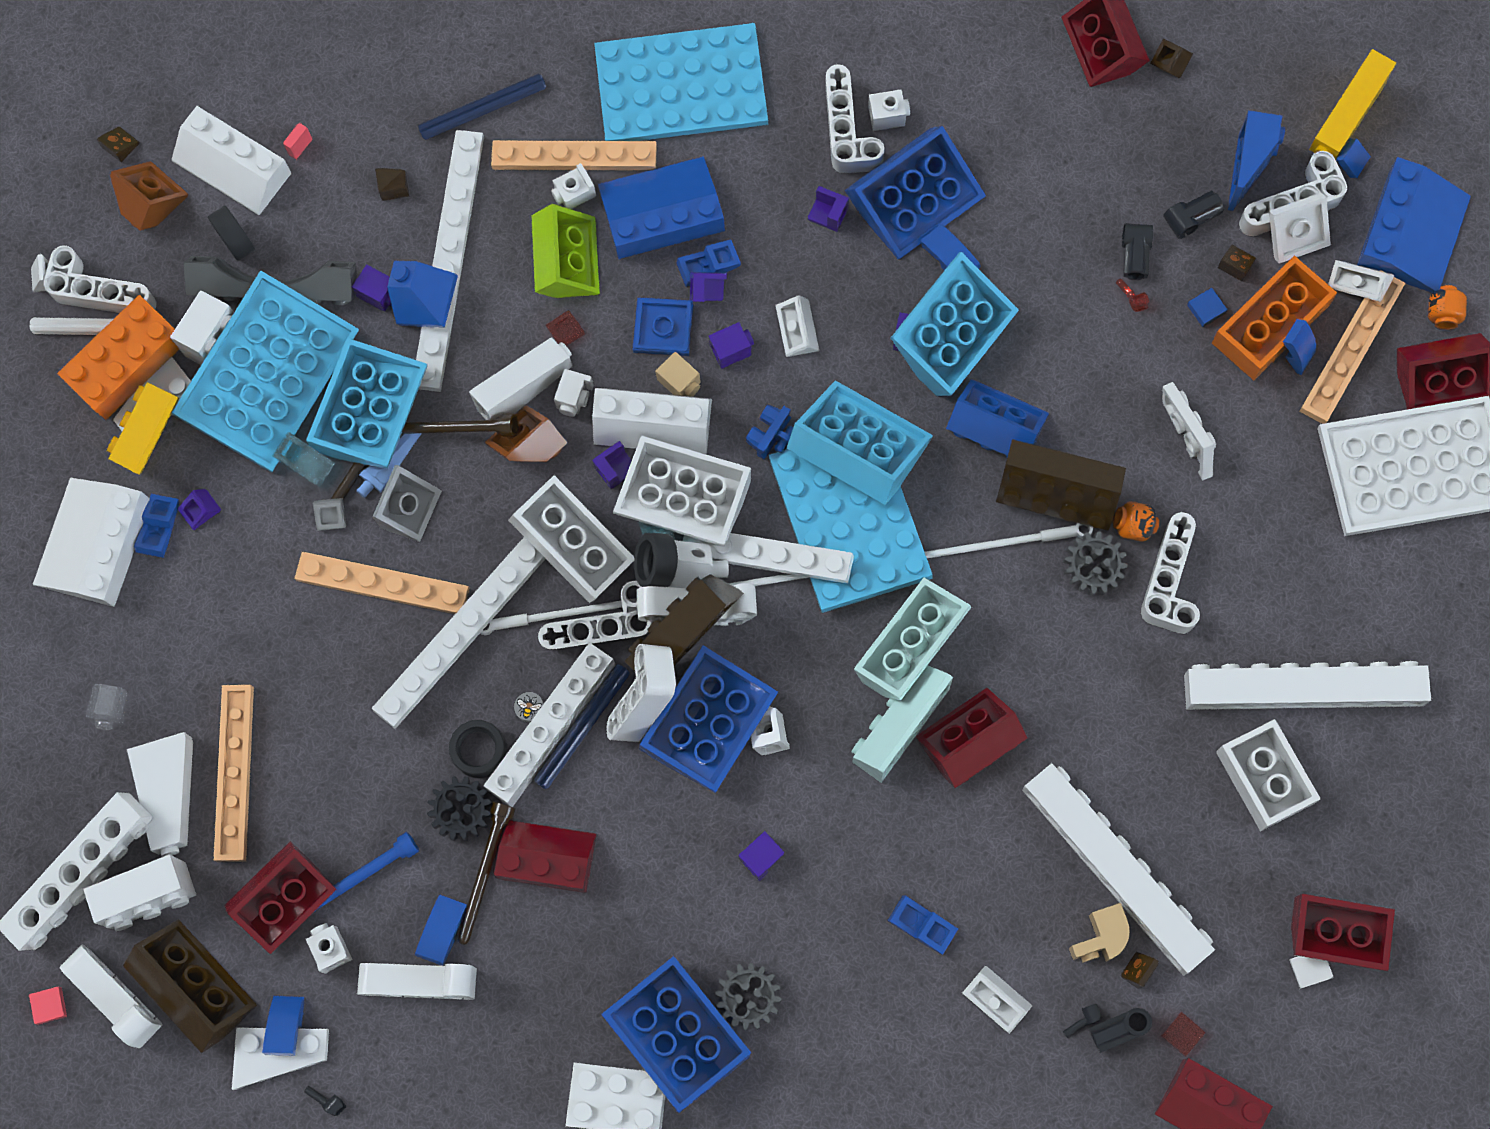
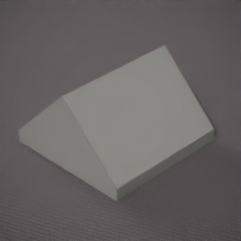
(406, 504)

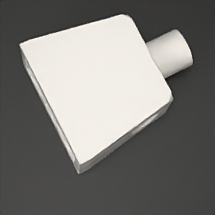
(696, 561)

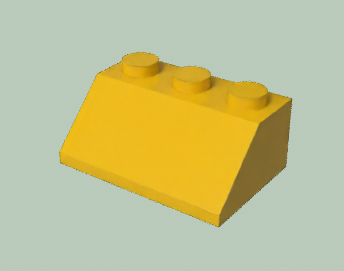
(142, 427)

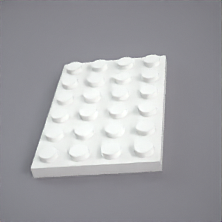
(1410, 465)

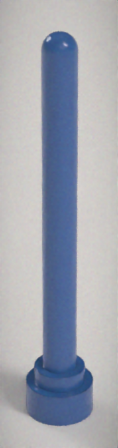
(402, 847)

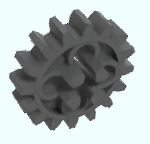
(1111, 565)
(765, 991)

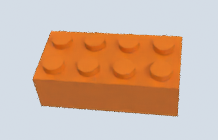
(1258, 328)
(120, 357)

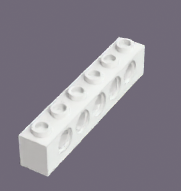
(550, 725)
(19, 922)

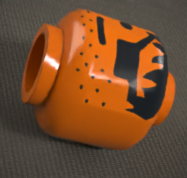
(1447, 307)
(1136, 521)

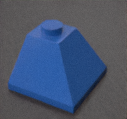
(420, 294)

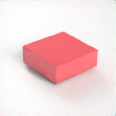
(297, 141)
(47, 1005)

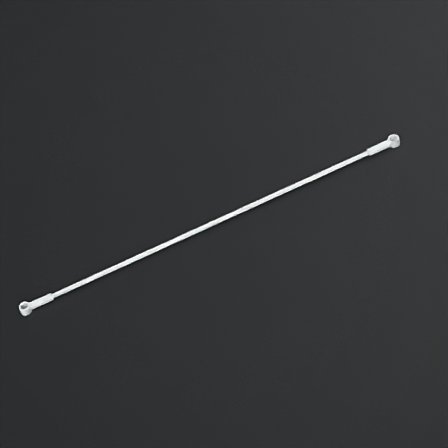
(1044, 536)

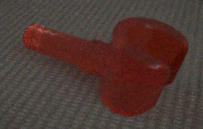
(1137, 302)

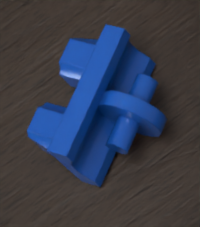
(777, 420)

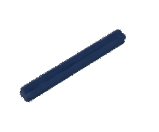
(482, 106)
(581, 726)

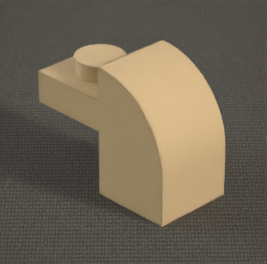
(1111, 935)

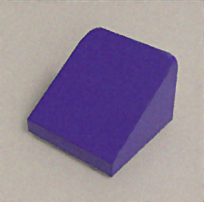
(198, 508)

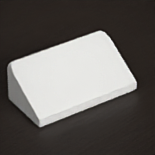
(1360, 280)
(797, 326)
(997, 999)

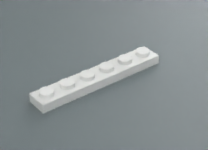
(783, 557)

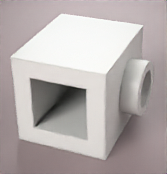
(888, 110)

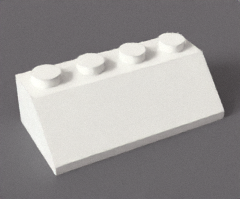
(229, 160)
(662, 417)

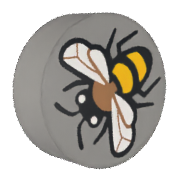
(527, 706)

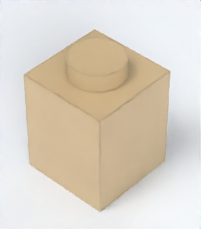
(678, 376)

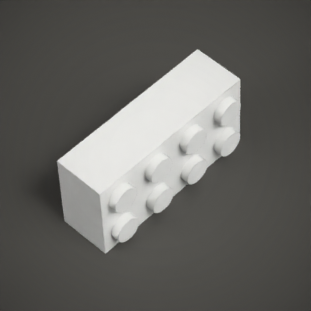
(571, 539)

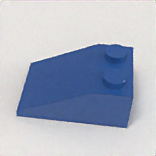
(1255, 146)

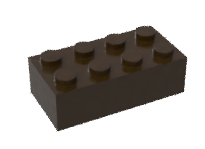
(1061, 485)

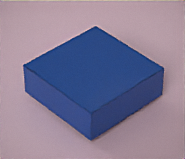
(1353, 158)
(1207, 307)

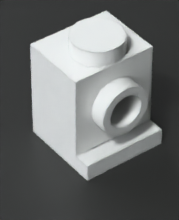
(580, 193)
(572, 392)
(773, 741)
(335, 955)

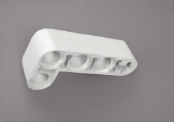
(844, 119)
(1317, 183)
(77, 284)
(1172, 570)
(654, 600)
(594, 625)
(646, 696)
(417, 981)
(129, 1016)

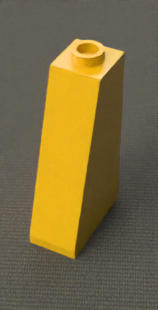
(1354, 104)

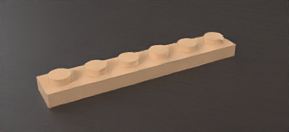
(568, 154)
(1349, 354)
(381, 583)
(233, 773)

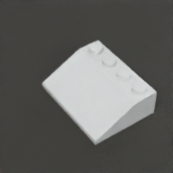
(683, 491)
(92, 541)

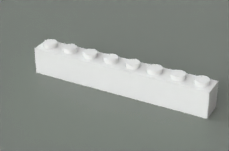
(1307, 686)
(1118, 869)

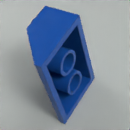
(995, 418)

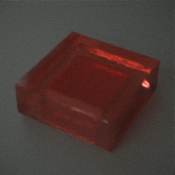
(565, 328)
(1183, 1034)

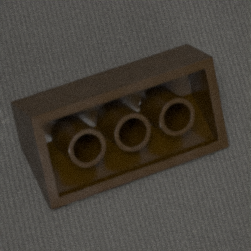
(690, 617)
(189, 985)

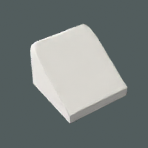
(38, 273)
(1310, 971)

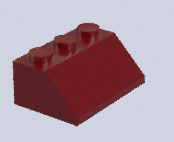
(1105, 40)
(1444, 370)
(971, 737)
(545, 856)
(279, 897)
(1342, 931)
(1208, 1101)

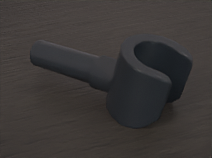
(1091, 1014)
(332, 1106)

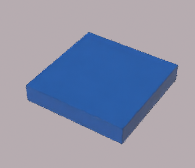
(663, 326)

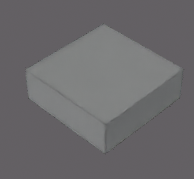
(329, 514)

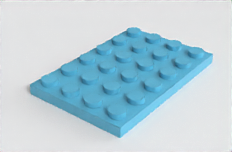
(681, 83)
(264, 371)
(842, 518)

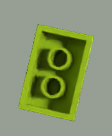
(564, 253)

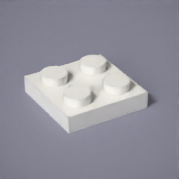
(1300, 227)

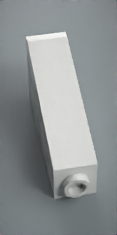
(521, 380)
(163, 789)

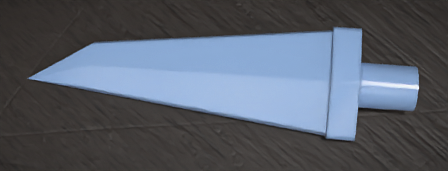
(378, 477)

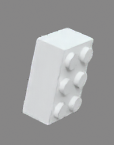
(1267, 775)
(140, 893)
(613, 1099)

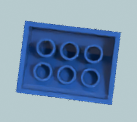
(916, 191)
(662, 207)
(1414, 226)
(708, 719)
(676, 1034)

